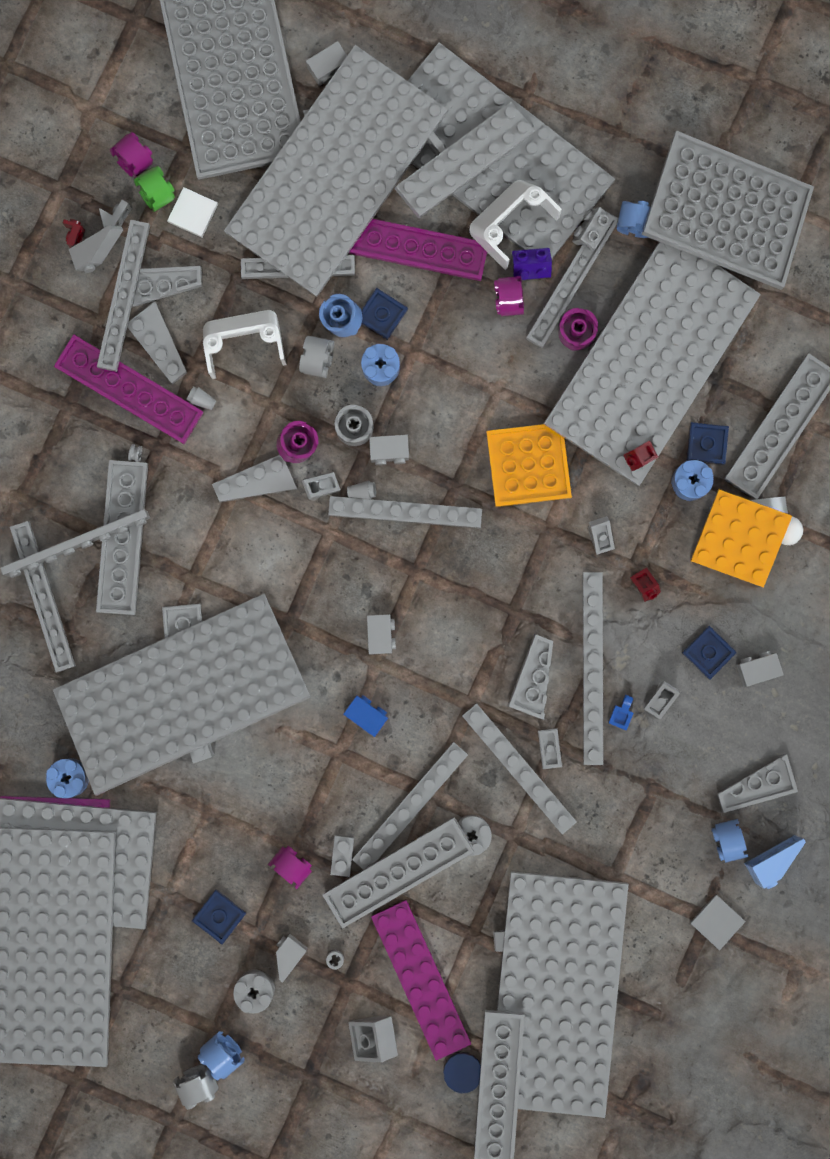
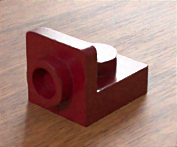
(76, 234)
(640, 456)
(646, 584)

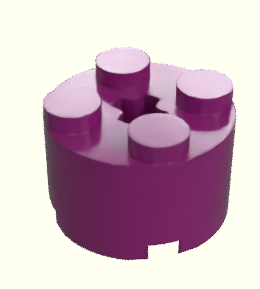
(132, 155)
(510, 296)
(577, 318)
(290, 450)
(290, 867)

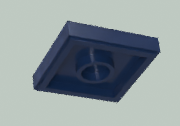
(382, 313)
(707, 443)
(709, 652)
(219, 916)

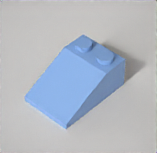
(773, 863)

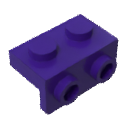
(532, 263)

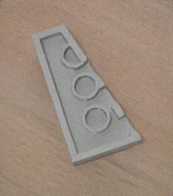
(165, 282)
(155, 338)
(261, 479)
(531, 686)
(762, 785)

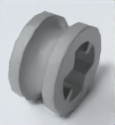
(135, 453)
(340, 962)

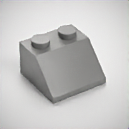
(373, 1039)

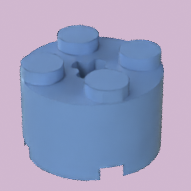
(633, 218)
(341, 315)
(389, 370)
(682, 484)
(56, 778)
(730, 841)
(221, 1056)

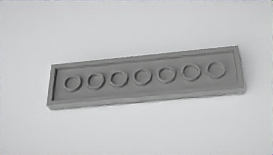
(464, 160)
(781, 427)
(122, 551)
(398, 872)
(499, 1085)

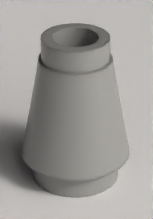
(201, 398)
(363, 490)

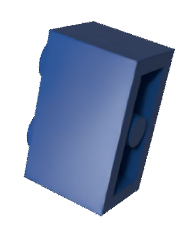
(365, 715)

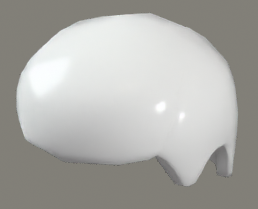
(793, 533)

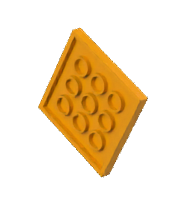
(528, 465)
(741, 538)

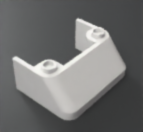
(485, 226)
(263, 321)

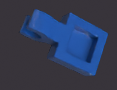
(621, 715)

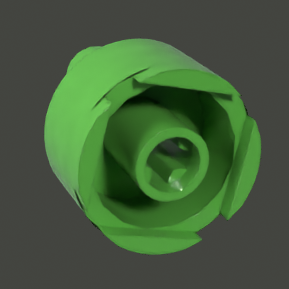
(154, 188)

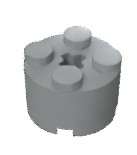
(316, 356)
(360, 416)
(481, 829)
(248, 1001)
(196, 1086)

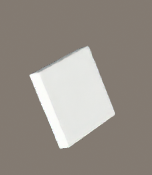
(192, 212)

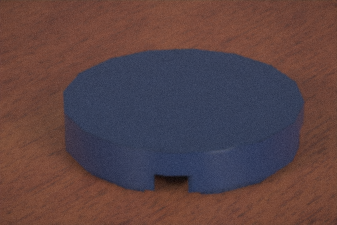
(462, 1072)

